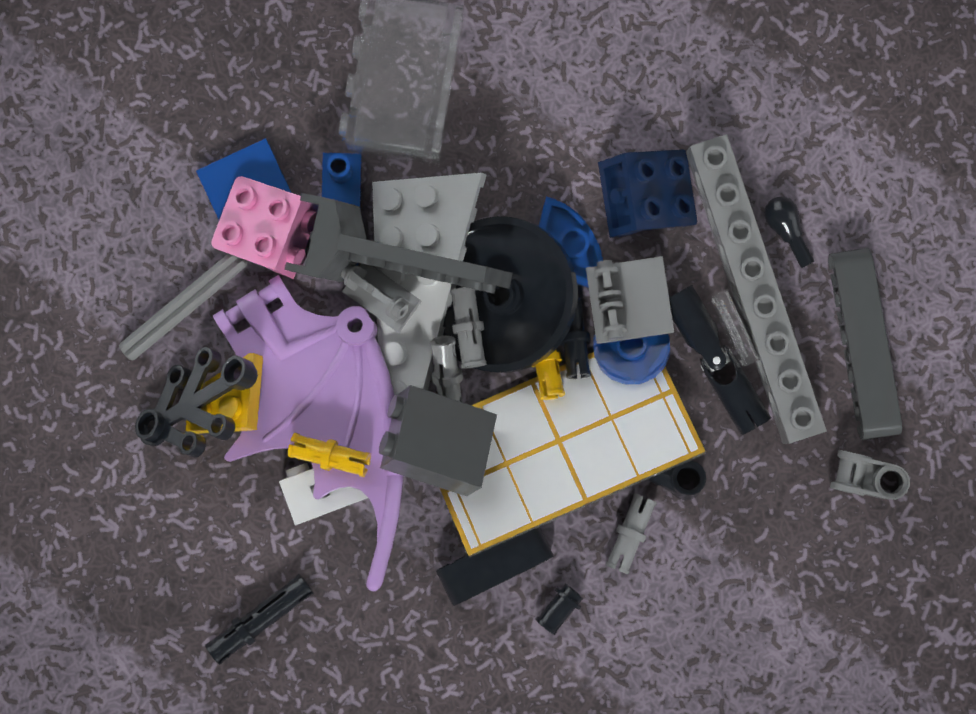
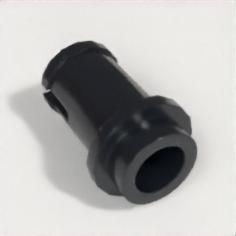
(559, 608)

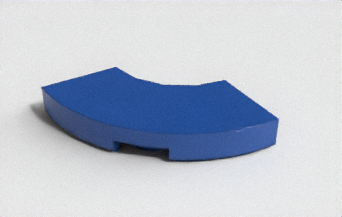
(573, 235)

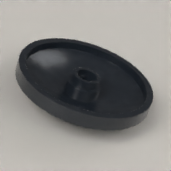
(539, 306)

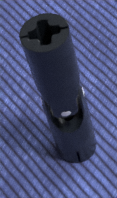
(702, 335)

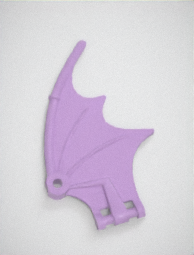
(323, 387)

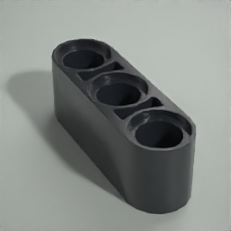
(493, 566)

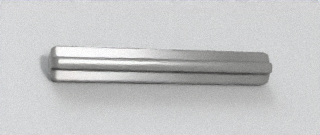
(181, 306)

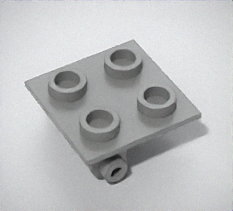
(629, 299)

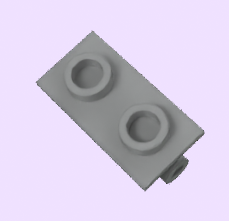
(379, 295)

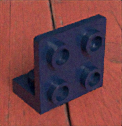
(647, 191)

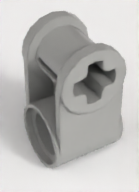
(867, 475)

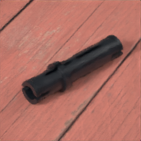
(253, 623)

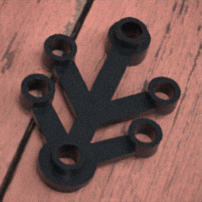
(156, 424)

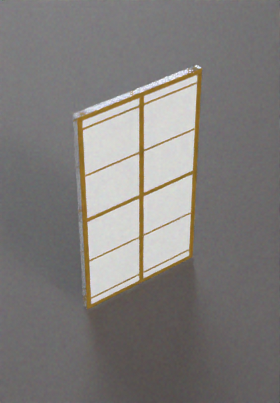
(570, 451)

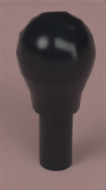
(784, 219)

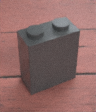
(437, 440)

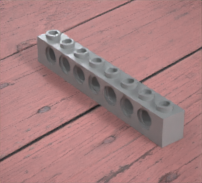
(755, 289)

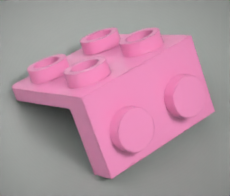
(265, 225)

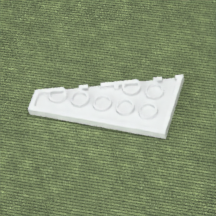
(428, 218)

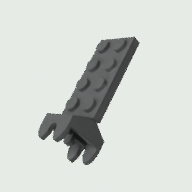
(341, 241)

